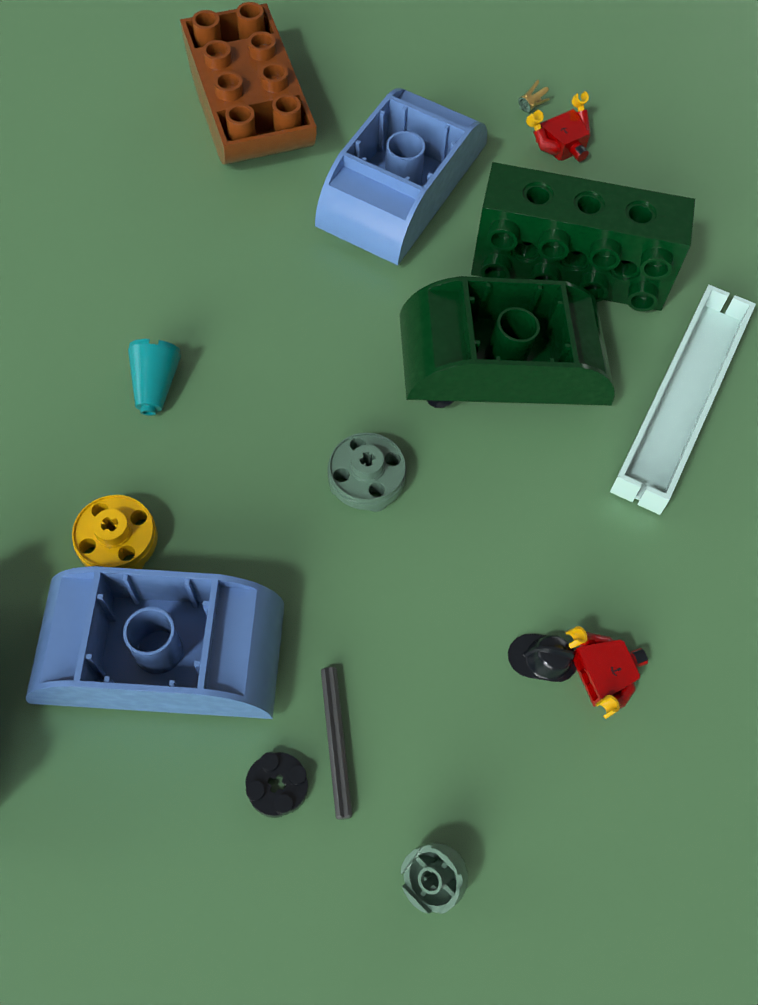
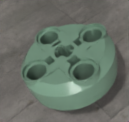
(366, 471)

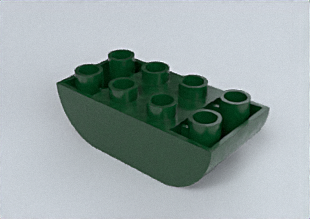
(505, 343)

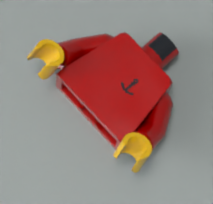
(564, 134)
(606, 668)

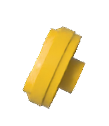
(111, 529)

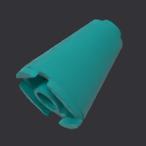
(152, 373)

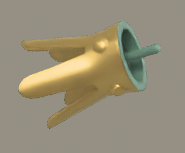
(528, 101)

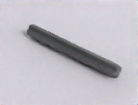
(336, 744)

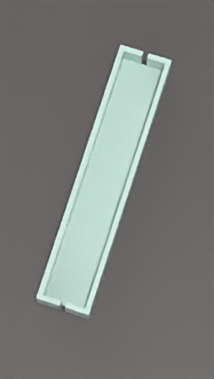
(682, 401)

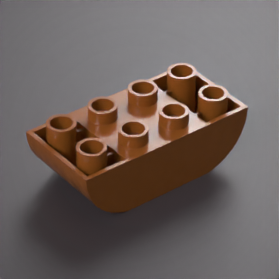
(246, 83)

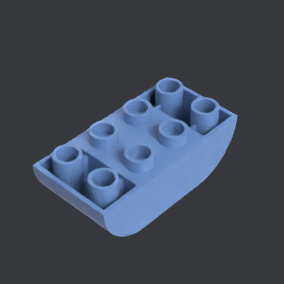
(397, 173)
(158, 643)

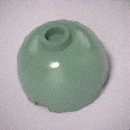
(434, 877)

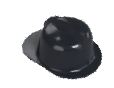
(542, 657)

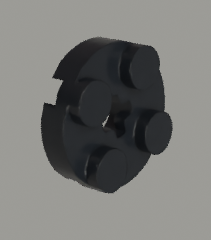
(283, 801)

